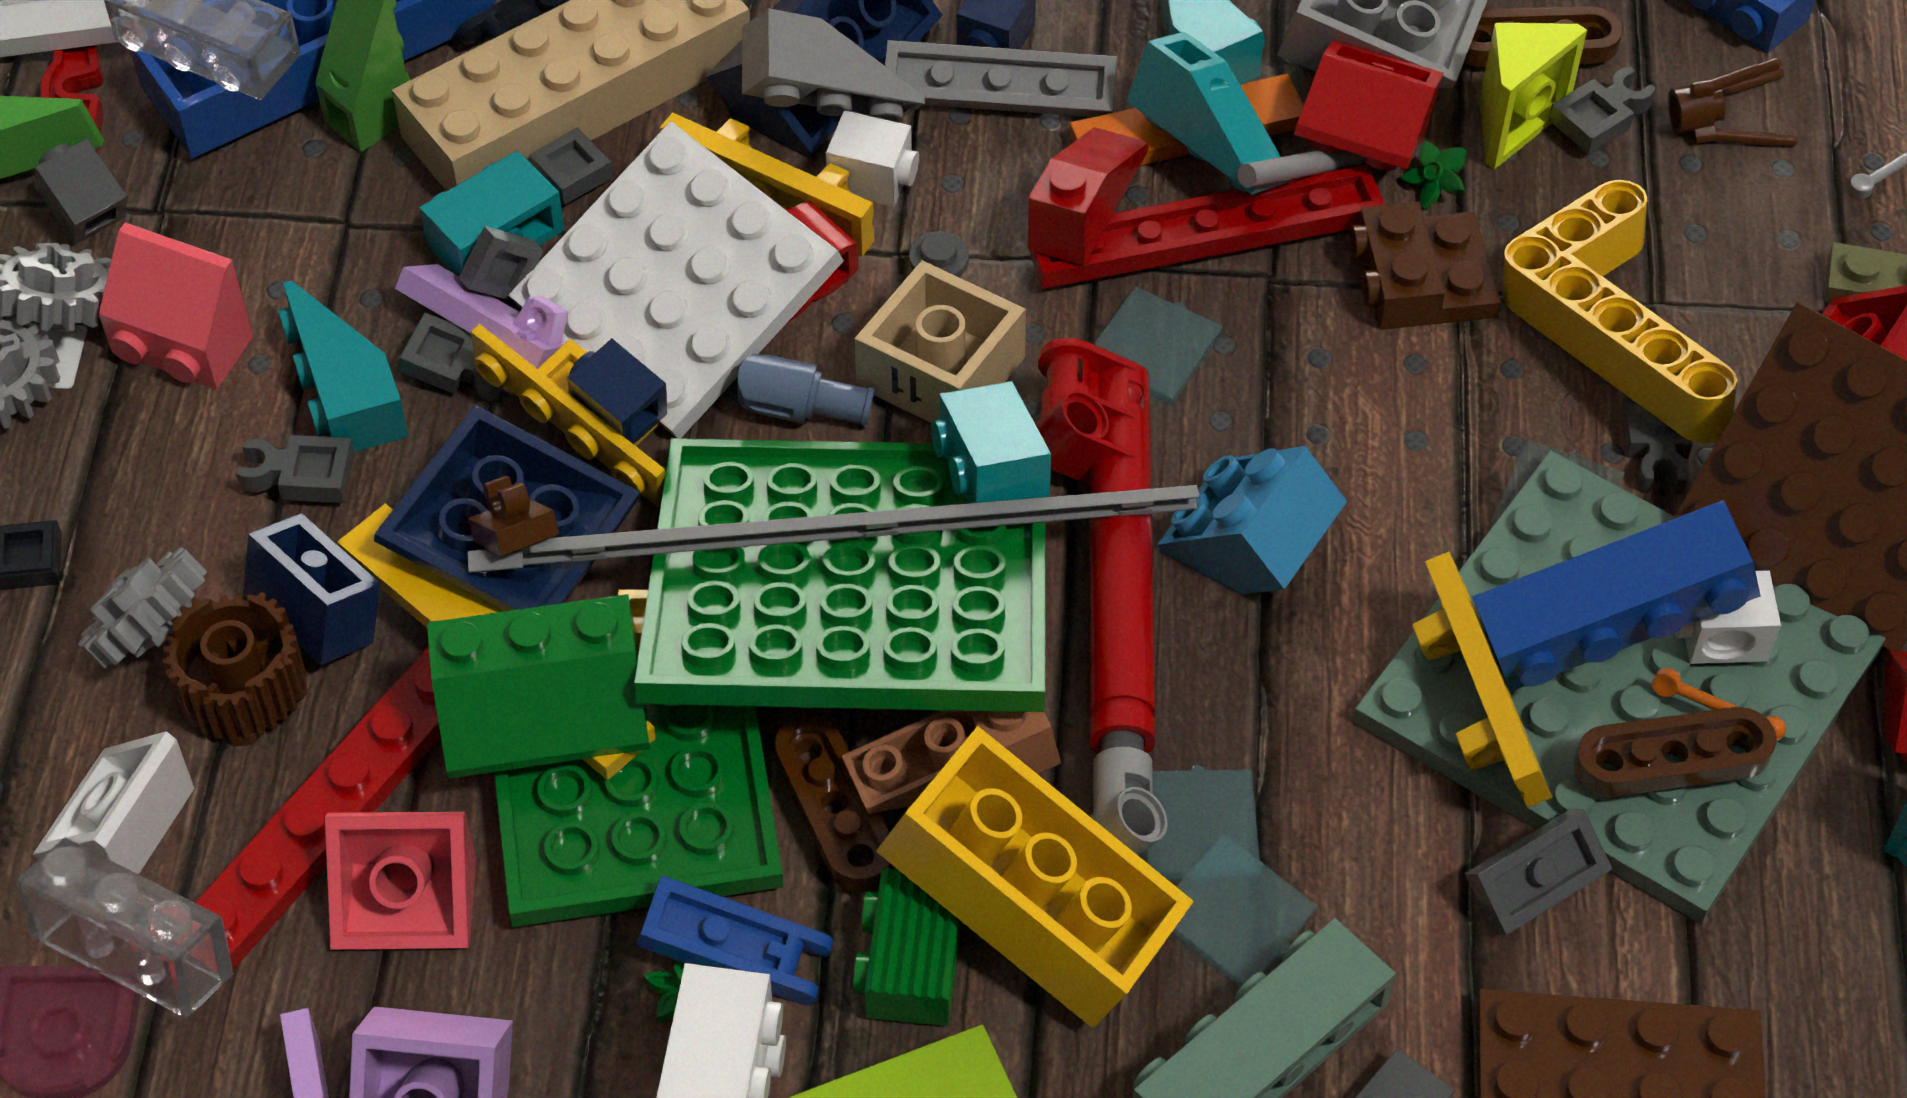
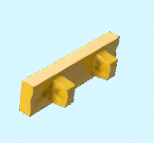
(785, 183)
(1502, 732)

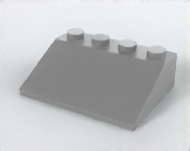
(1415, 31)

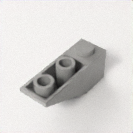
(812, 64)

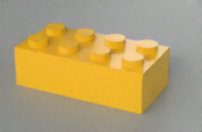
(1035, 877)

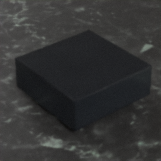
(30, 554)

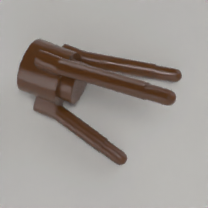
(1702, 104)

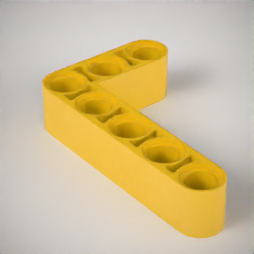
(1560, 289)

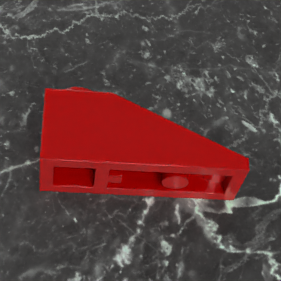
(1081, 193)

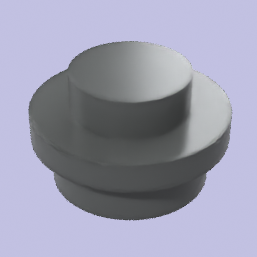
(942, 251)

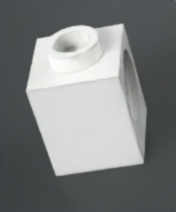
(1739, 635)

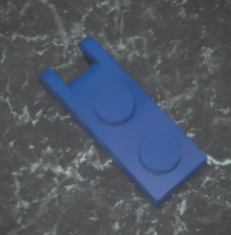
(730, 935)

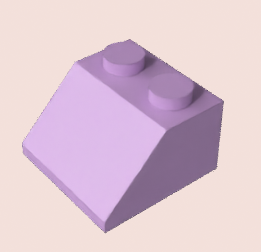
(430, 1055)

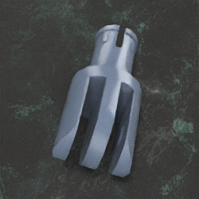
(796, 392)

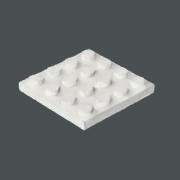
(682, 271)

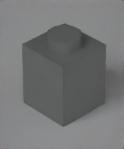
(79, 190)

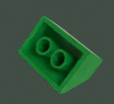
(537, 686)

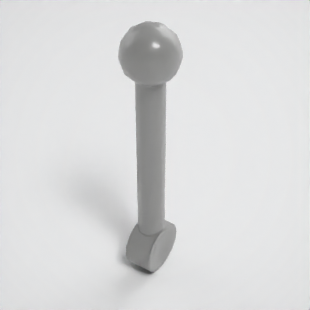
(1862, 184)

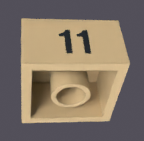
(938, 339)

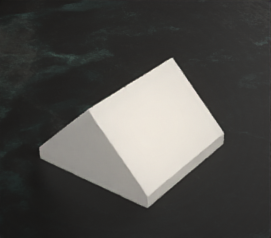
(125, 801)

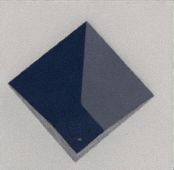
(433, 515)

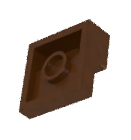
(1423, 266)

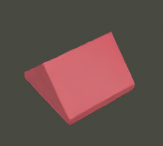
(399, 880)

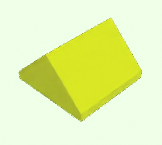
(1523, 77)

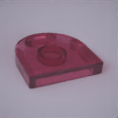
(63, 1029)

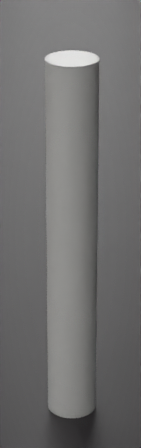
(1295, 167)

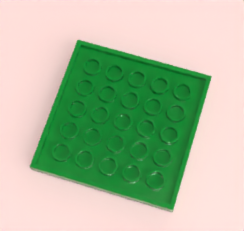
(839, 620)

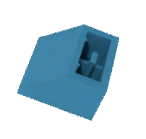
(1255, 519)

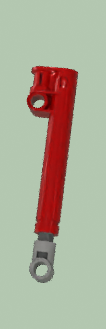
(1101, 435)

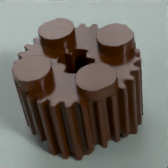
(235, 666)

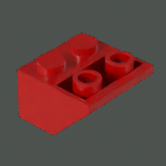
(1368, 106)

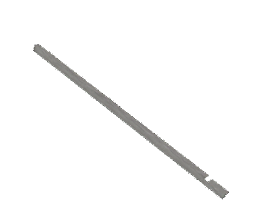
(839, 526)

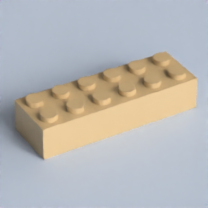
(559, 72)

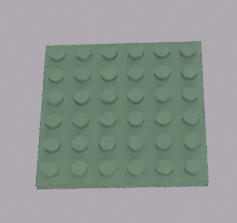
(1667, 841)

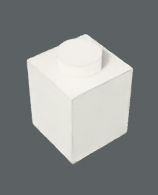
(875, 155)

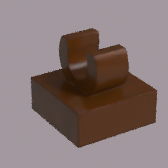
(511, 519)

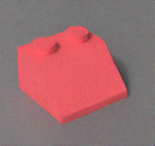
(174, 307)

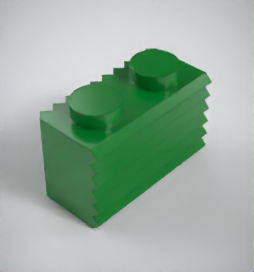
(910, 954)

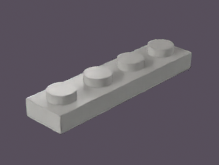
(1006, 78)

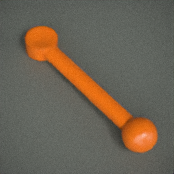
(1668, 683)

